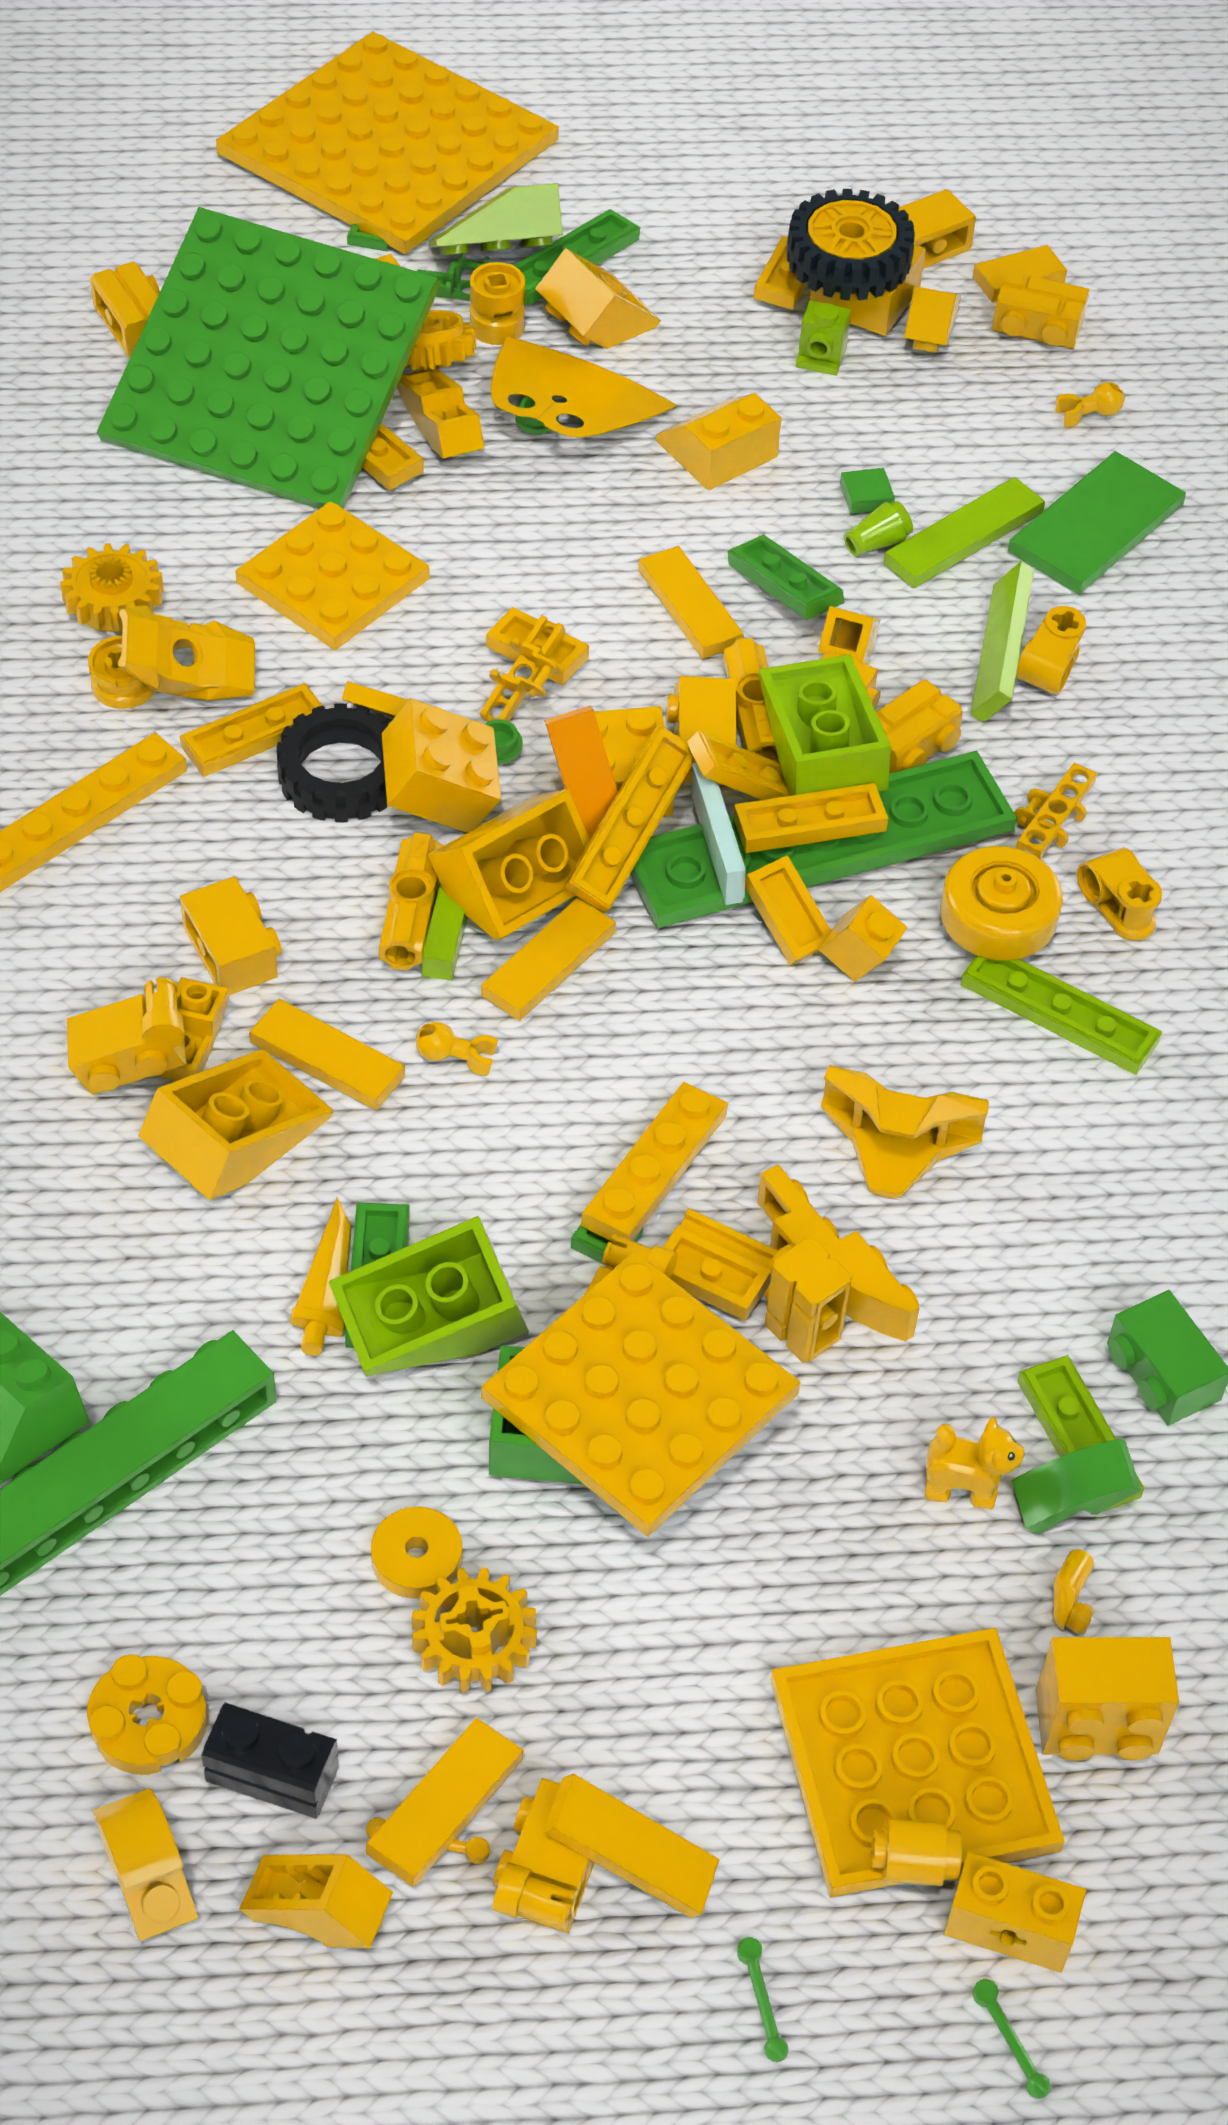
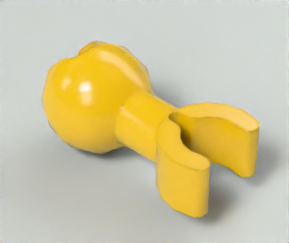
(1105, 400)
(437, 1042)

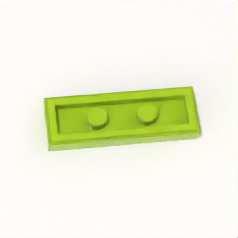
(1066, 1409)

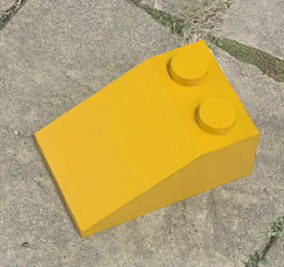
(231, 1121)

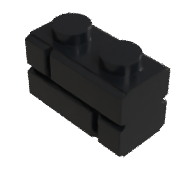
(270, 1760)

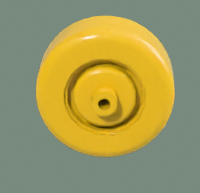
(1001, 903)

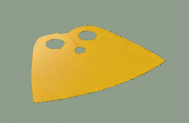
(592, 392)

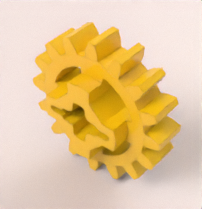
(467, 1653)

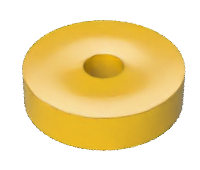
(415, 1529)

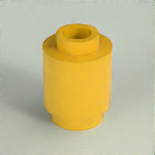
(917, 1852)

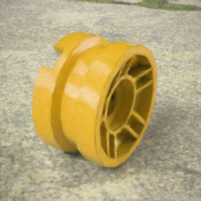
(110, 682)

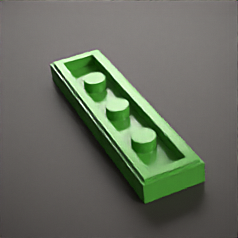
(593, 241)

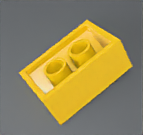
(514, 863)

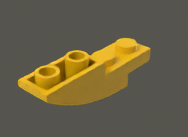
(874, 1293)

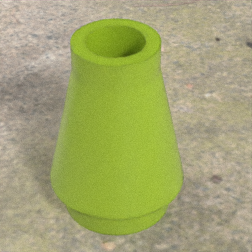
(881, 528)

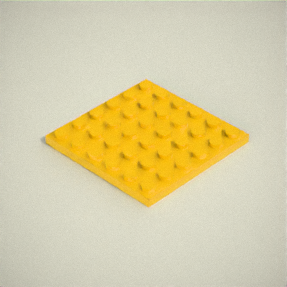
(388, 141)

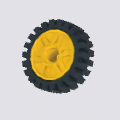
(850, 244)

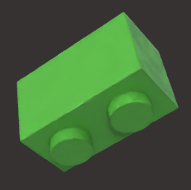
(1167, 1358)

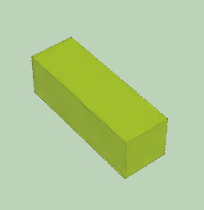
(443, 938)

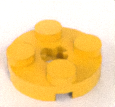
(161, 1742)

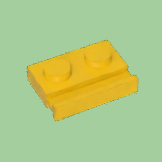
(719, 1264)

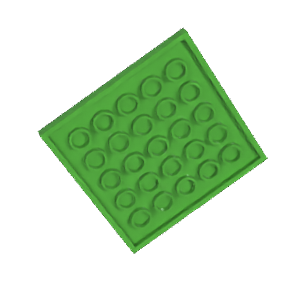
(269, 359)

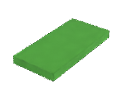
(1096, 522)

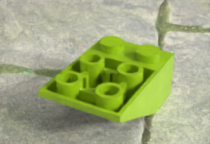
(513, 214)

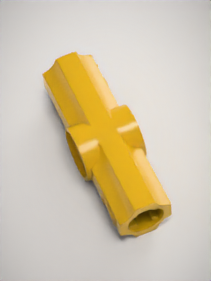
(743, 663)
(410, 903)

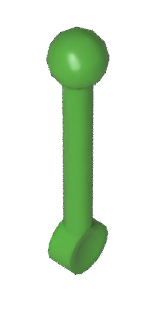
(749, 1953)
(985, 1995)

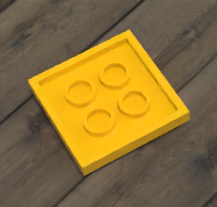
(332, 575)

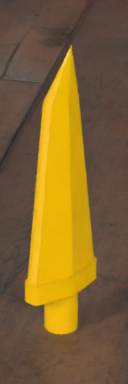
(316, 1305)

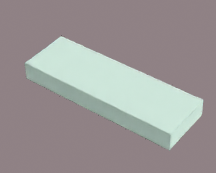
(719, 837)

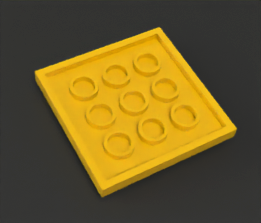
(640, 1392)
(914, 1738)

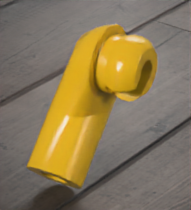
(1067, 1589)

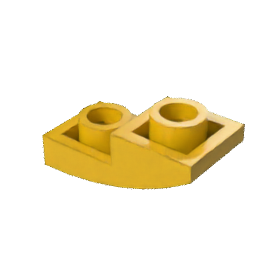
(202, 1012)

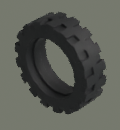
(325, 728)

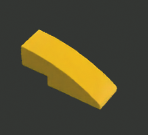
(441, 412)

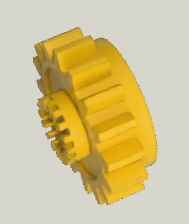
(442, 340)
(108, 583)

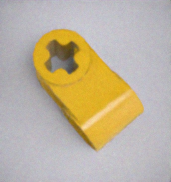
(1052, 650)
(1121, 892)

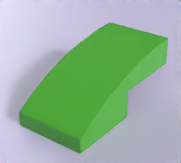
(1076, 1482)

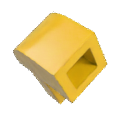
(145, 1863)

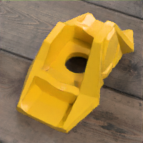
(221, 662)
(897, 1132)

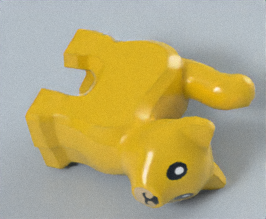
(970, 1464)

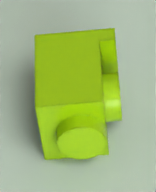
(823, 337)

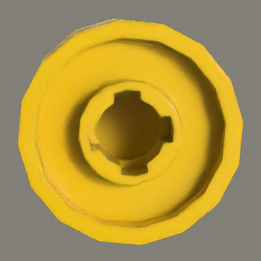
(497, 302)

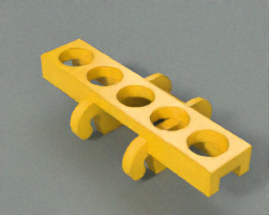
(541, 670)
(1054, 808)

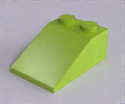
(825, 726)
(429, 1302)

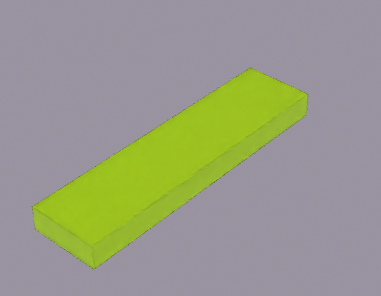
(964, 532)
(1002, 642)
(1064, 1010)

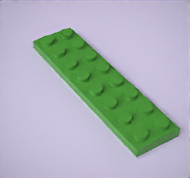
(926, 811)

